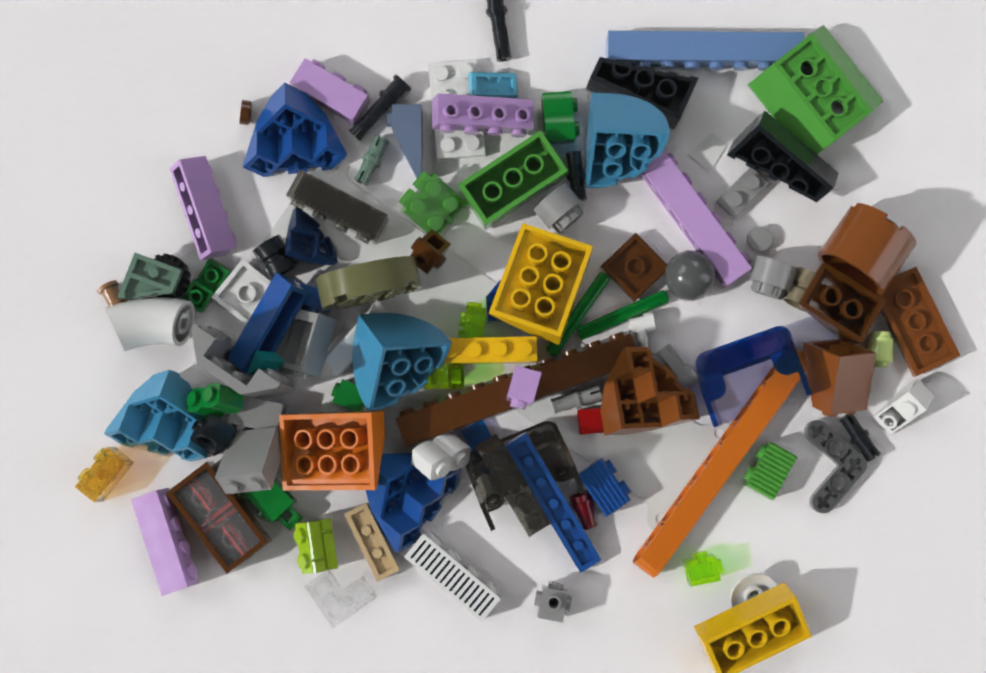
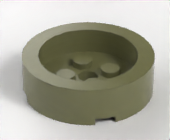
(368, 282)

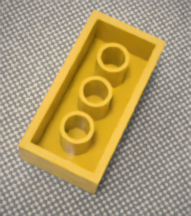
(753, 630)

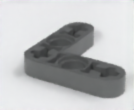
(842, 462)

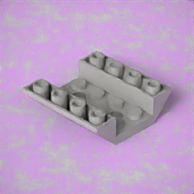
(211, 352)

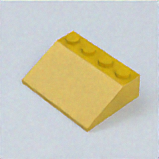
(541, 282)

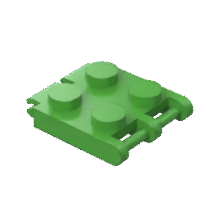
(431, 203)

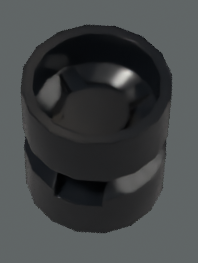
(273, 256)

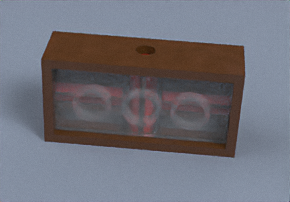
(219, 518)

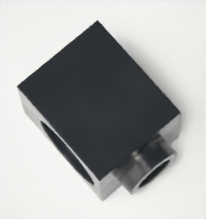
(212, 433)

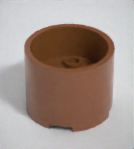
(868, 247)

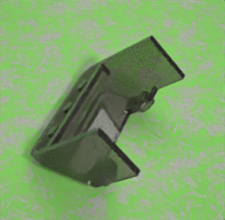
(551, 449)

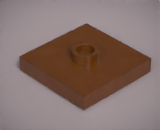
(634, 267)

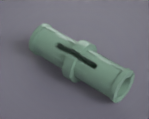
(371, 160)

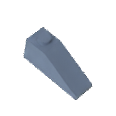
(408, 130)

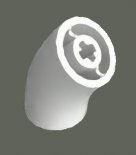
(152, 321)

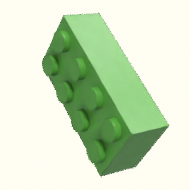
(513, 180)

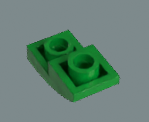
(206, 284)

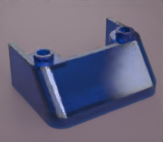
(771, 344)

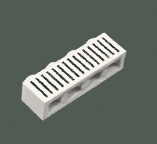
(452, 576)

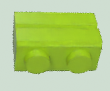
(315, 546)

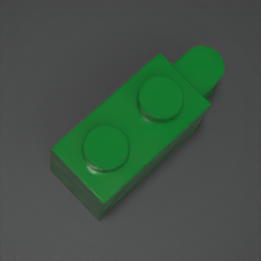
(274, 504)

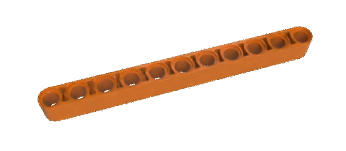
(715, 470)

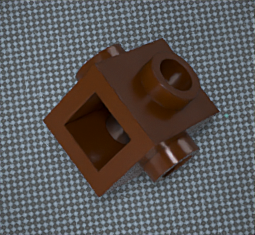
(430, 251)

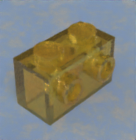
(104, 474)

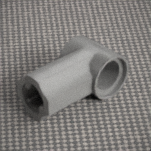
(683, 371)

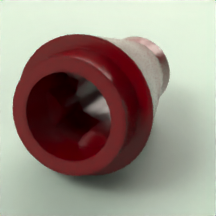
(584, 509)

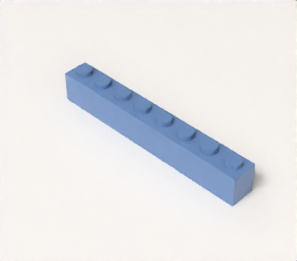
(700, 48)

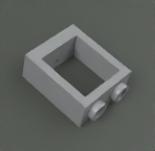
(316, 347)

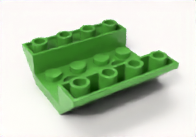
(805, 101)

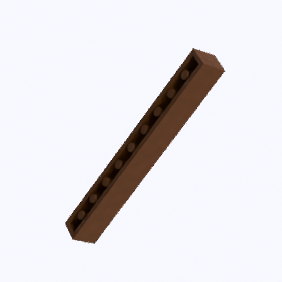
(491, 399)

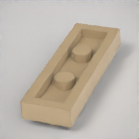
(372, 541)

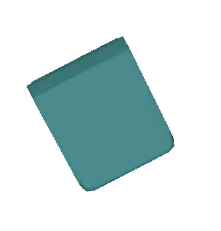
(265, 360)

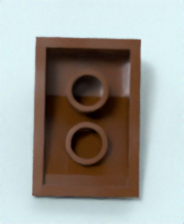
(841, 304)

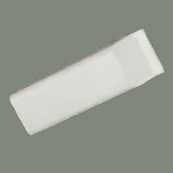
(340, 350)

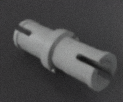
(576, 399)

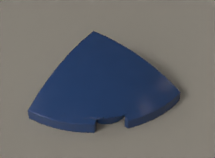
(307, 241)

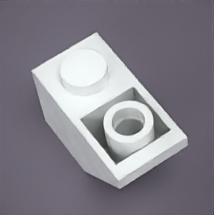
(904, 406)

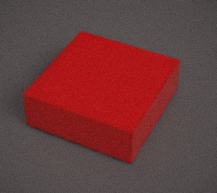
(590, 421)

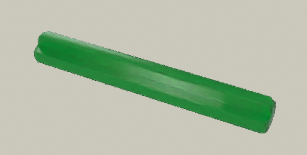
(580, 311)
(622, 314)

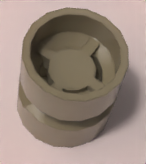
(801, 282)

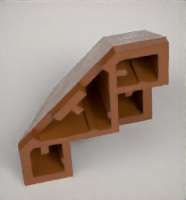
(644, 395)

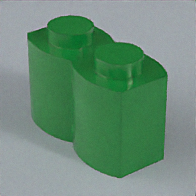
(558, 117)
(214, 399)

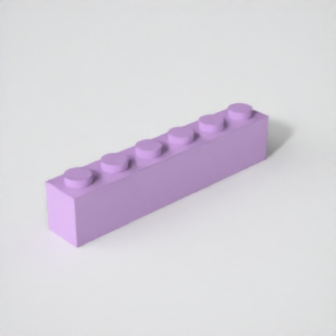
(695, 219)

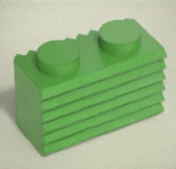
(769, 470)

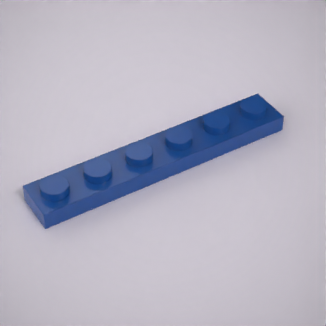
(552, 502)

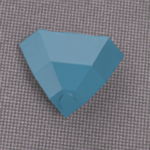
(158, 418)

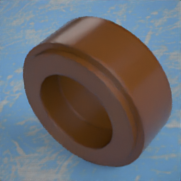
(245, 112)

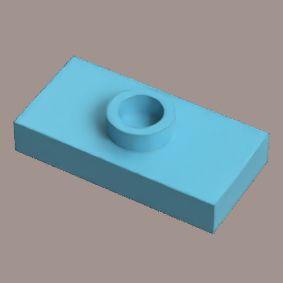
(493, 84)

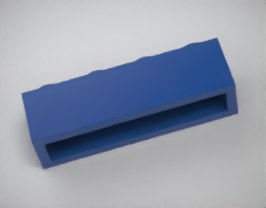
(269, 320)

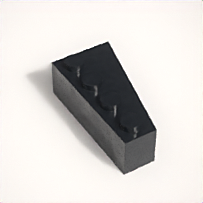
(663, 90)
(784, 157)

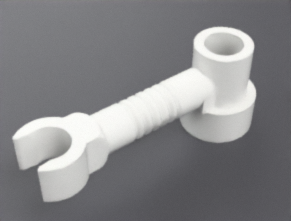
(642, 326)

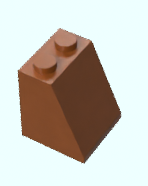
(839, 375)

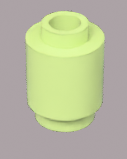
(883, 346)

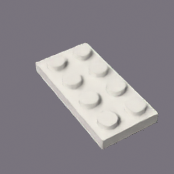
(453, 79)

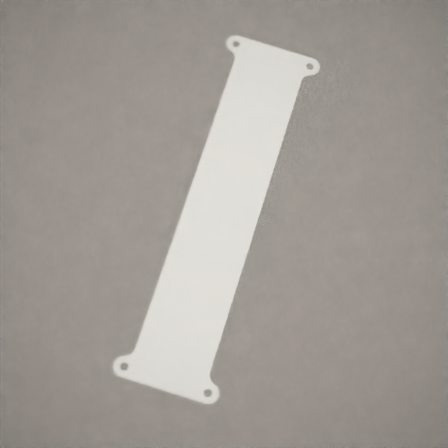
(650, 462)

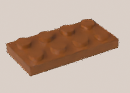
(917, 323)

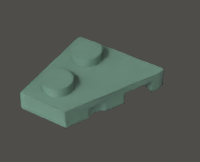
(149, 278)

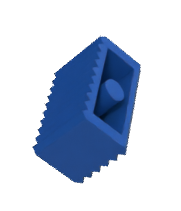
(604, 486)

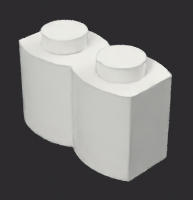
(440, 456)

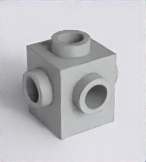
(552, 611)

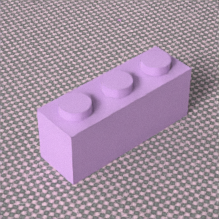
(331, 90)

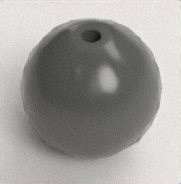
(690, 275)

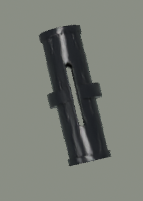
(575, 174)
(859, 437)

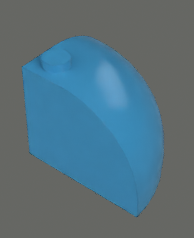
(621, 138)
(394, 356)

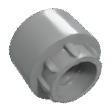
(560, 208)
(772, 277)

